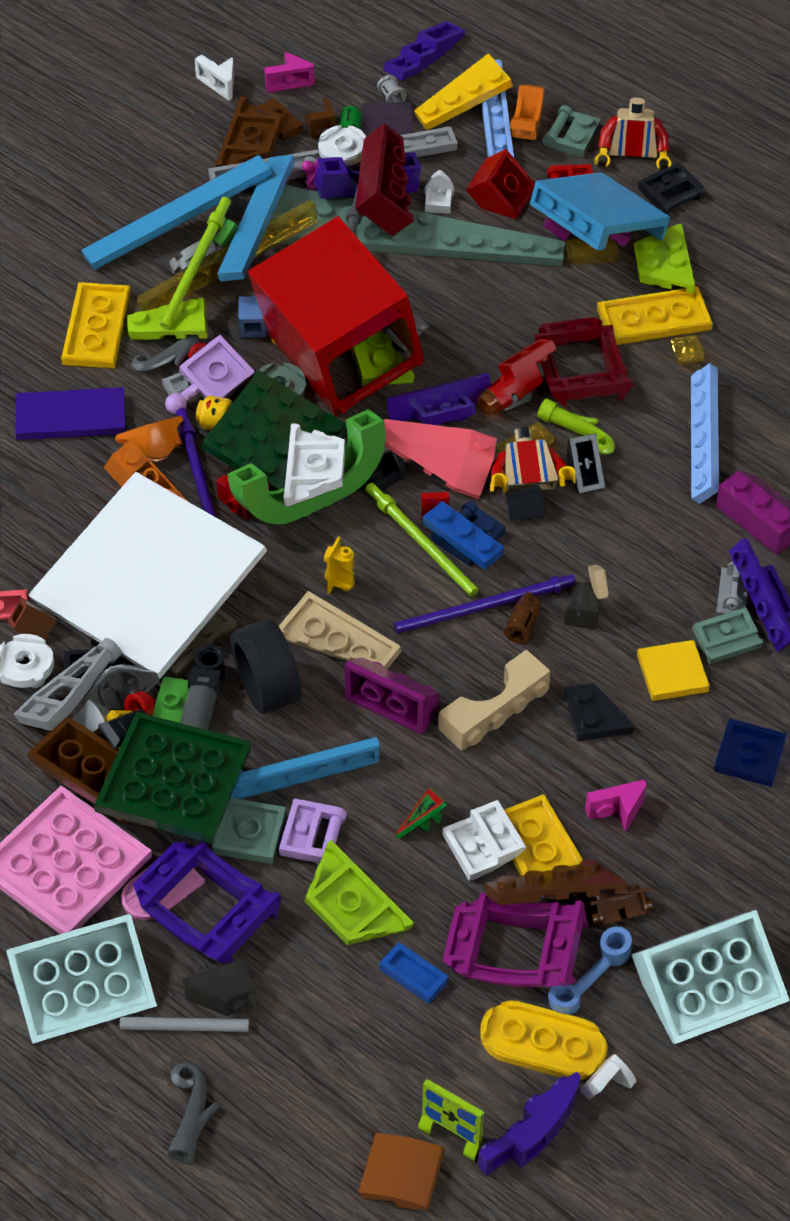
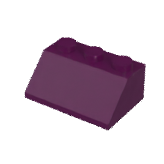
(756, 509)
(390, 694)

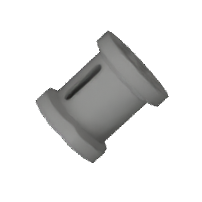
(391, 89)

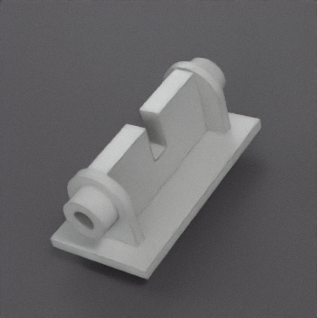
(732, 592)

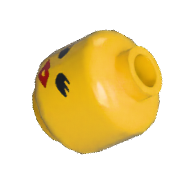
(211, 410)

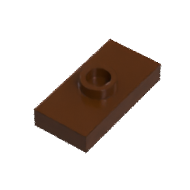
(291, 125)

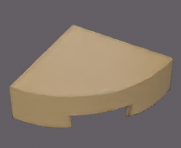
(598, 581)

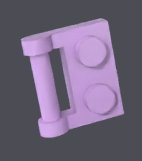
(303, 828)

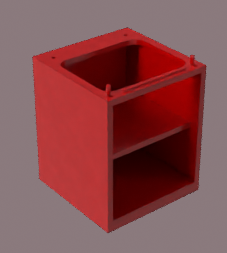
(325, 300)

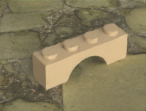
(469, 720)

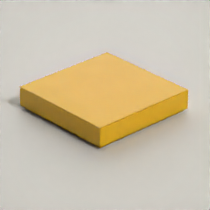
(673, 670)

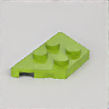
(665, 261)
(352, 901)

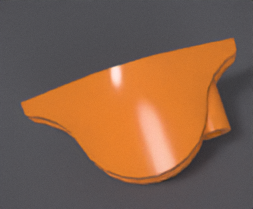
(155, 439)

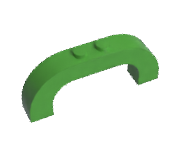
(362, 457)

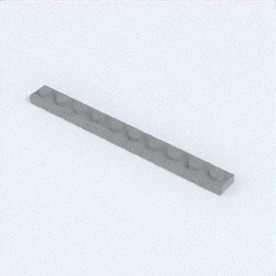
(422, 143)

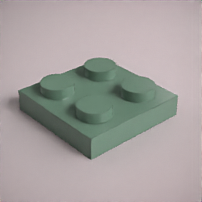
(250, 831)

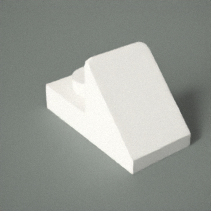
(217, 77)

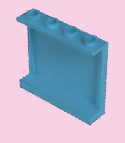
(596, 207)

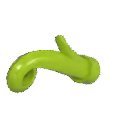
(580, 424)

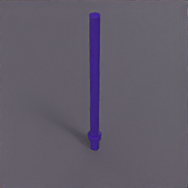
(554, 584)

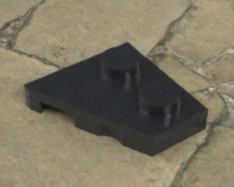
(595, 714)

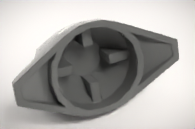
(118, 682)

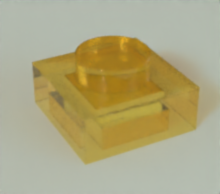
(687, 350)

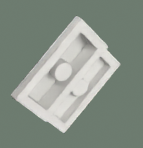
(483, 840)

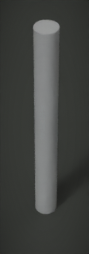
(184, 1024)

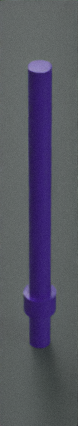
(188, 434)

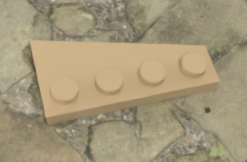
(334, 633)

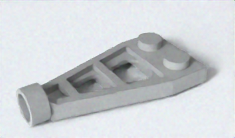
(48, 713)

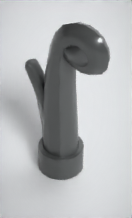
(176, 353)
(195, 1117)

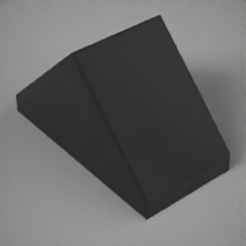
(585, 459)

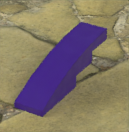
(426, 50)

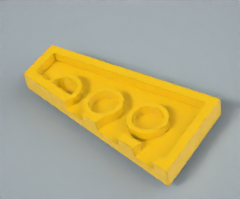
(469, 89)

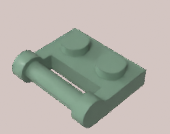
(578, 135)

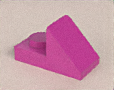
(293, 74)
(620, 799)

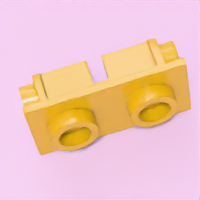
(339, 567)

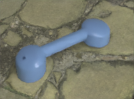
(614, 951)

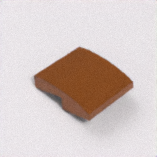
(401, 1171)

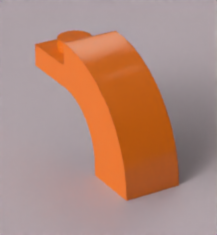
(528, 112)

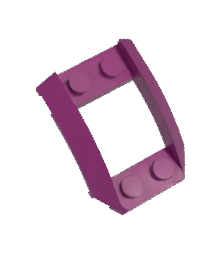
(559, 947)

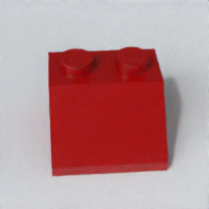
(501, 185)

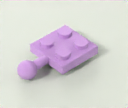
(211, 371)

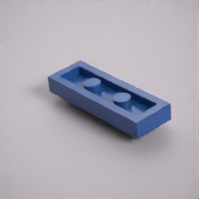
(463, 535)

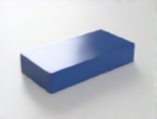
(413, 973)

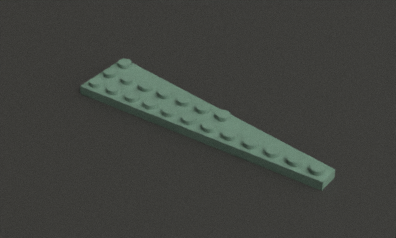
(430, 234)

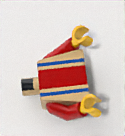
(634, 134)
(529, 464)

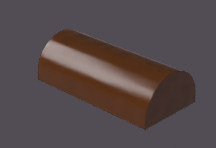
(75, 759)

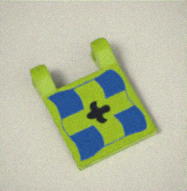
(453, 1114)

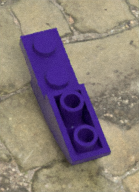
(541, 1122)

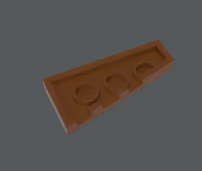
(556, 884)

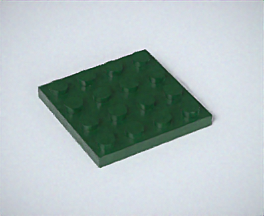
(260, 426)
(173, 777)

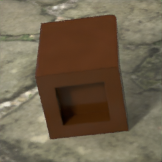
(320, 121)
(31, 619)

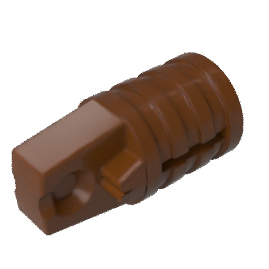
(522, 619)

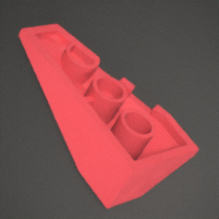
(451, 453)

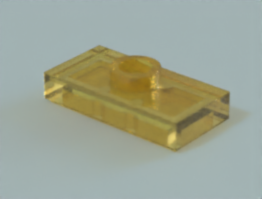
(580, 252)

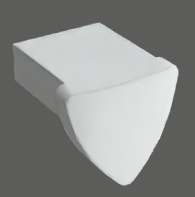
(438, 193)
(613, 1069)

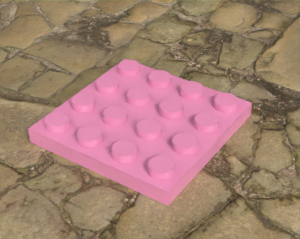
(67, 861)

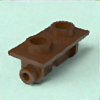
(607, 907)

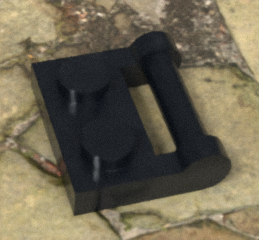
(667, 182)

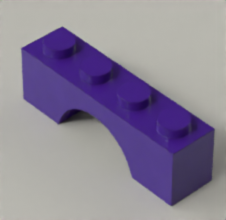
(336, 179)

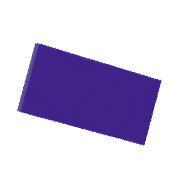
(70, 413)

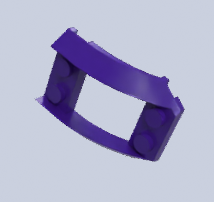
(234, 928)

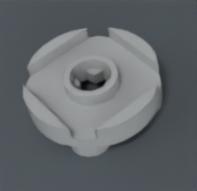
(187, 254)

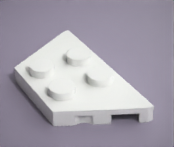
(313, 465)

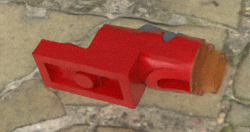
(518, 379)

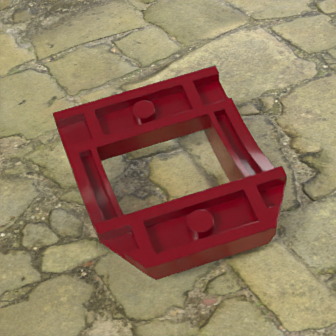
(578, 387)

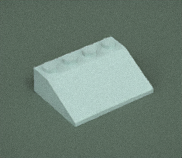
(711, 976)
(81, 978)

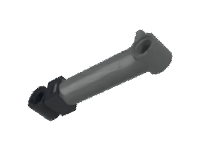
(204, 687)

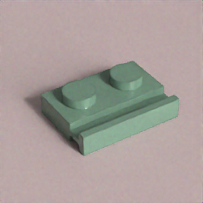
(727, 635)

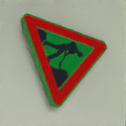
(426, 807)

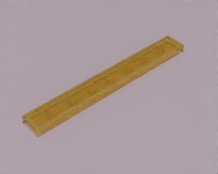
(276, 232)

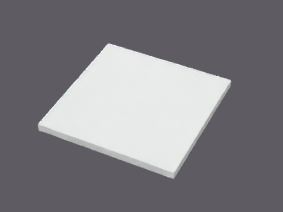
(147, 573)

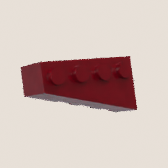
(383, 181)

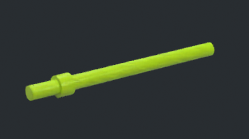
(214, 223)
(388, 506)

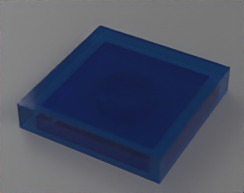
(750, 752)

